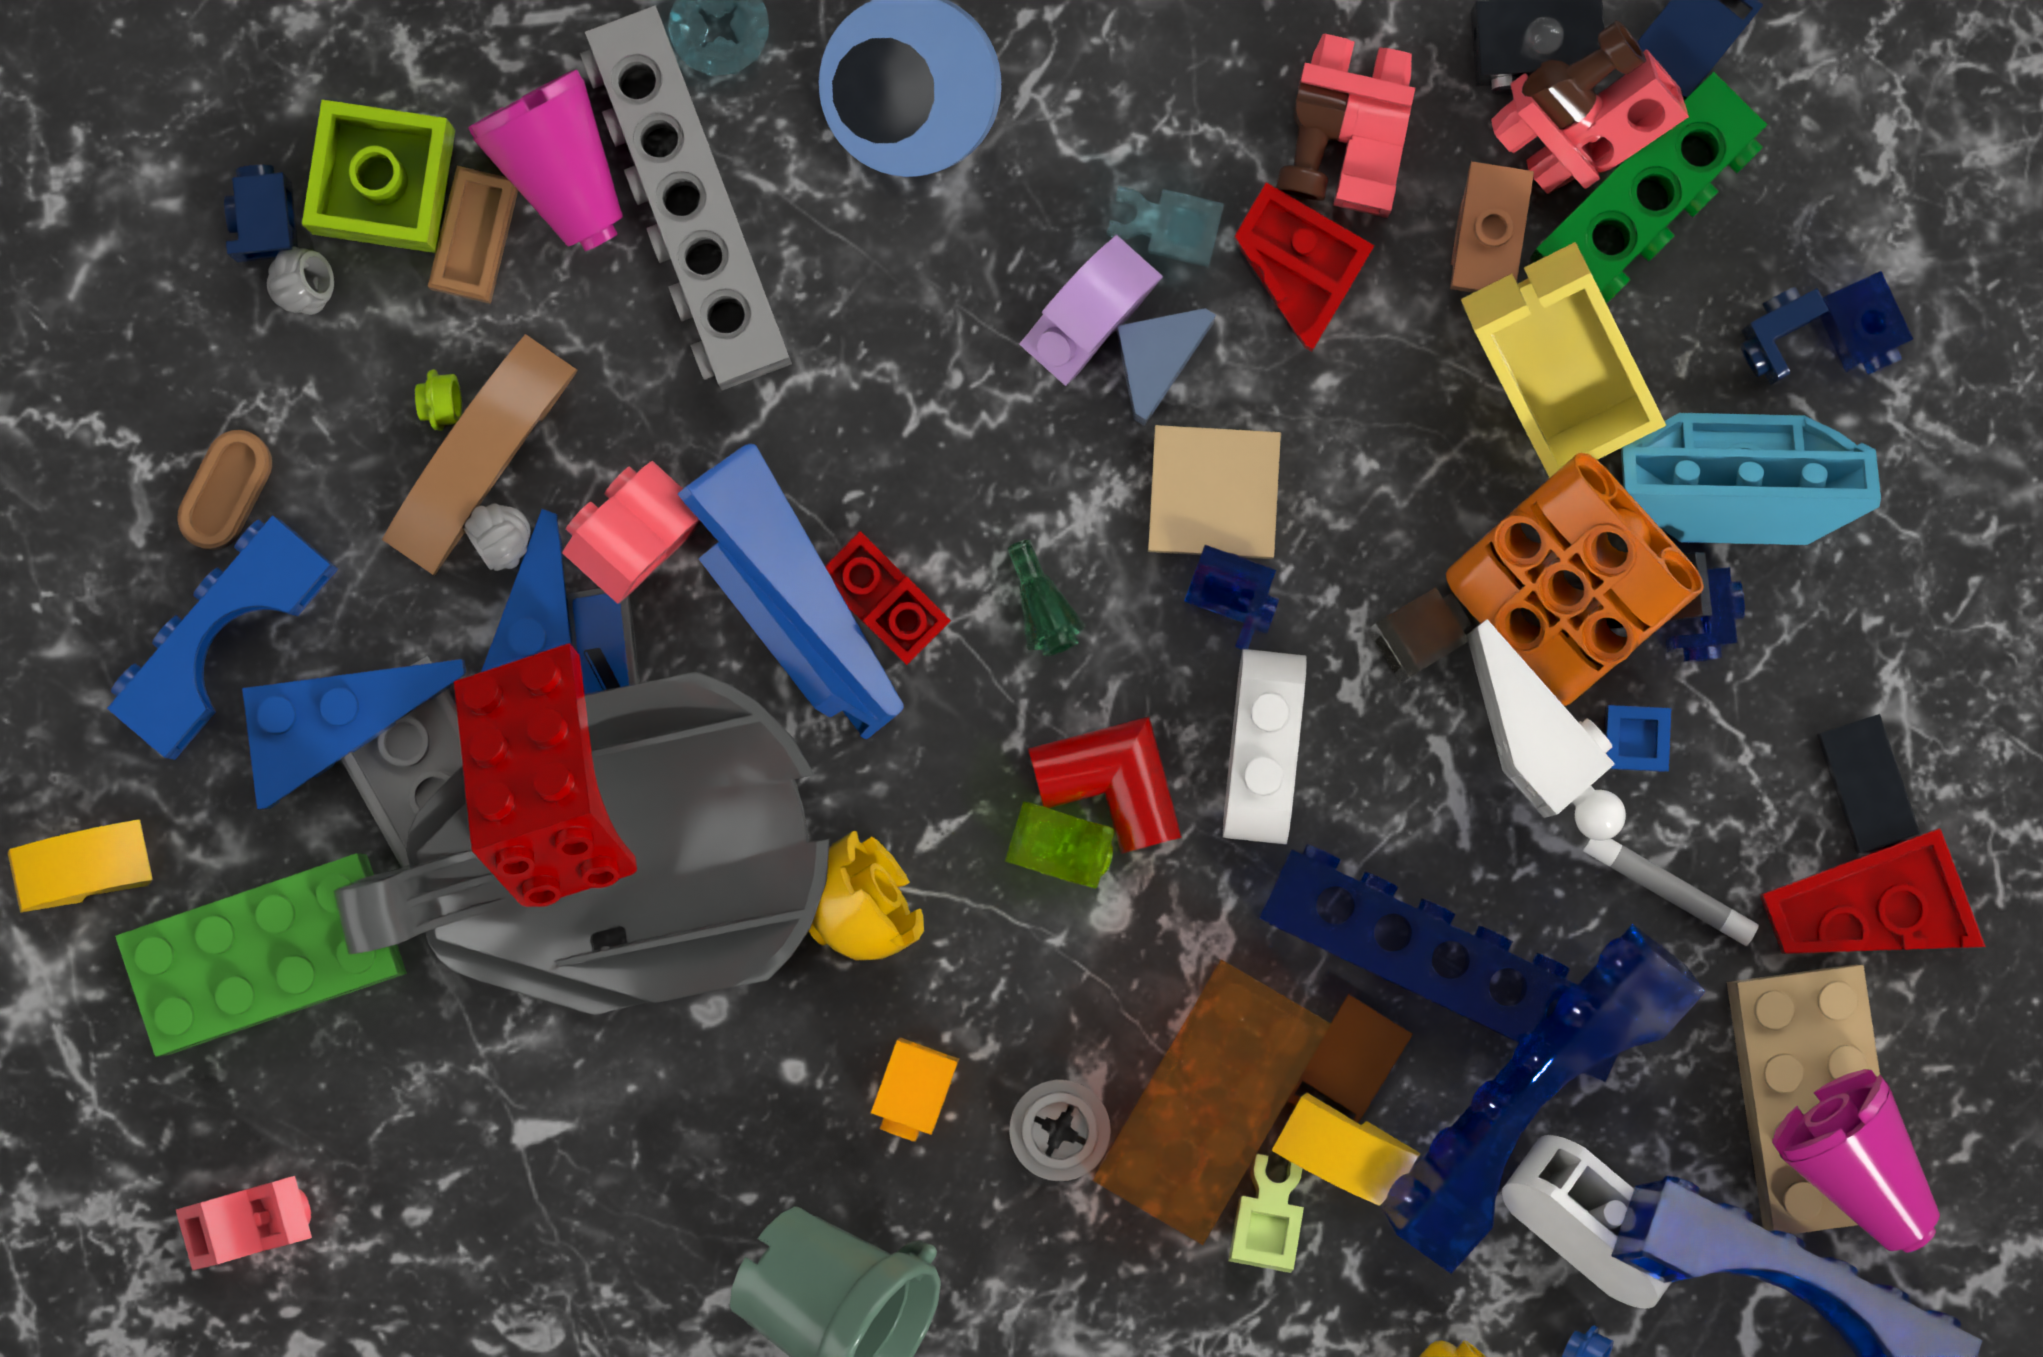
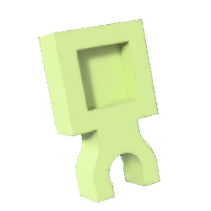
(1267, 1226)

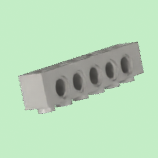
(643, 44)

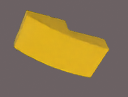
(79, 865)
(1342, 1151)

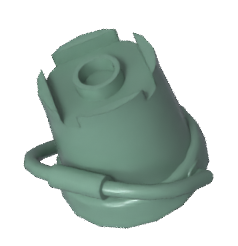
(836, 1293)

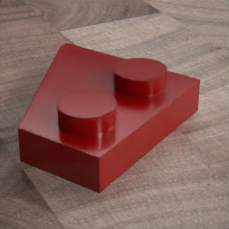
(1300, 260)

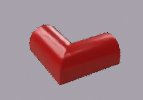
(1121, 764)

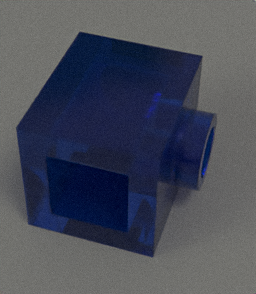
(1866, 325)

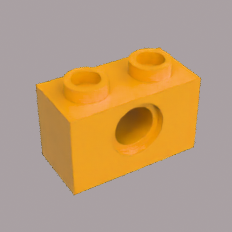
(913, 1089)

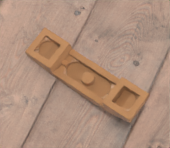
(477, 453)

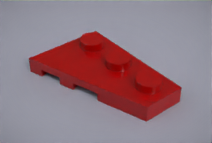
(1876, 902)

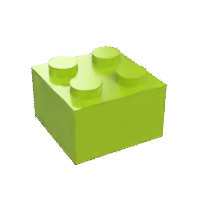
(378, 176)

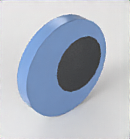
(910, 85)

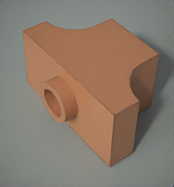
(1490, 226)

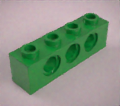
(1714, 116)

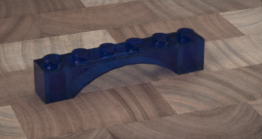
(1622, 1003)
(1684, 1236)

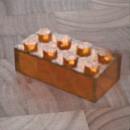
(1210, 1101)

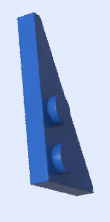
(537, 606)
(313, 723)

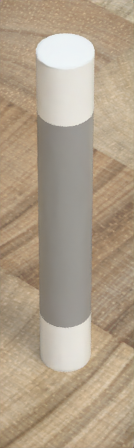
(1672, 889)

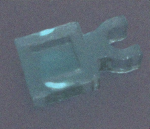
(1179, 226)

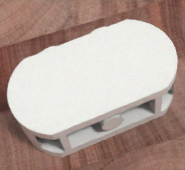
(1264, 746)
(1578, 1212)

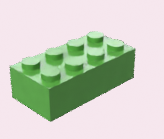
(250, 958)

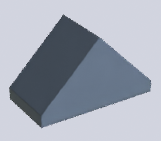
(1156, 354)

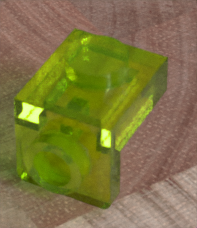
(1061, 845)

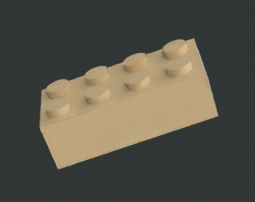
(1790, 1042)

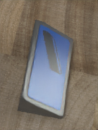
(604, 639)

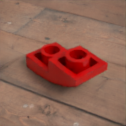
(885, 598)

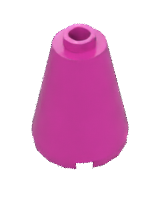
(555, 159)
(1862, 1160)

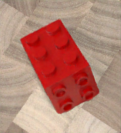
(534, 780)

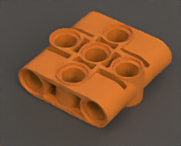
(1573, 520)

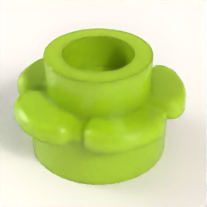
(439, 400)

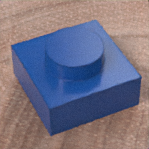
(1638, 737)

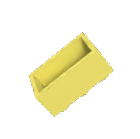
(1563, 360)

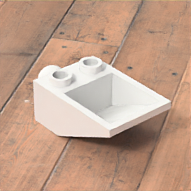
(1540, 741)

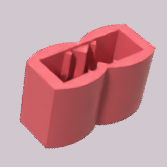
(630, 531)

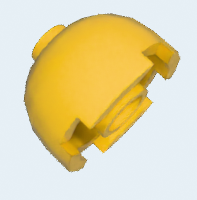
(861, 902)

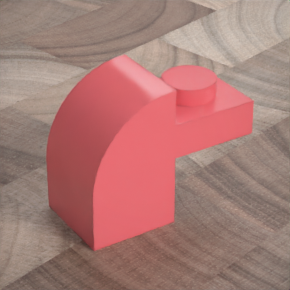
(245, 1223)

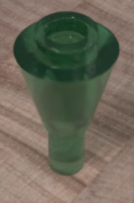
(1047, 615)

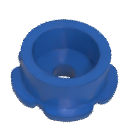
(1588, 1345)

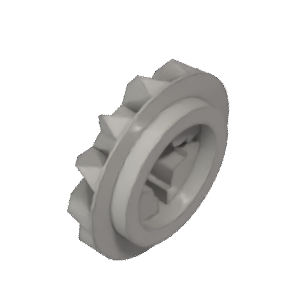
(1069, 1159)

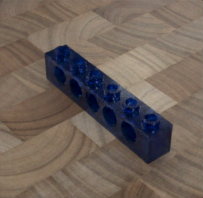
(1293, 909)

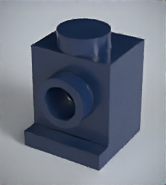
(260, 214)

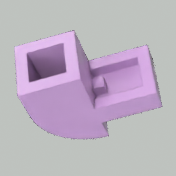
(1090, 309)

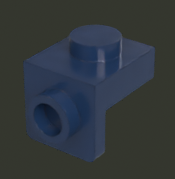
(1784, 315)

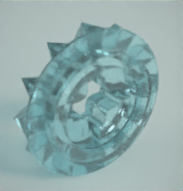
(720, 56)

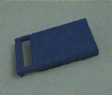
(1693, 38)

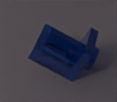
(1235, 590)
(1719, 629)

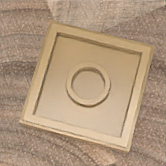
(1214, 491)

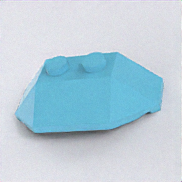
(1750, 478)

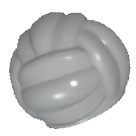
(300, 281)
(498, 535)

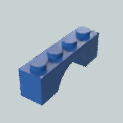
(168, 695)

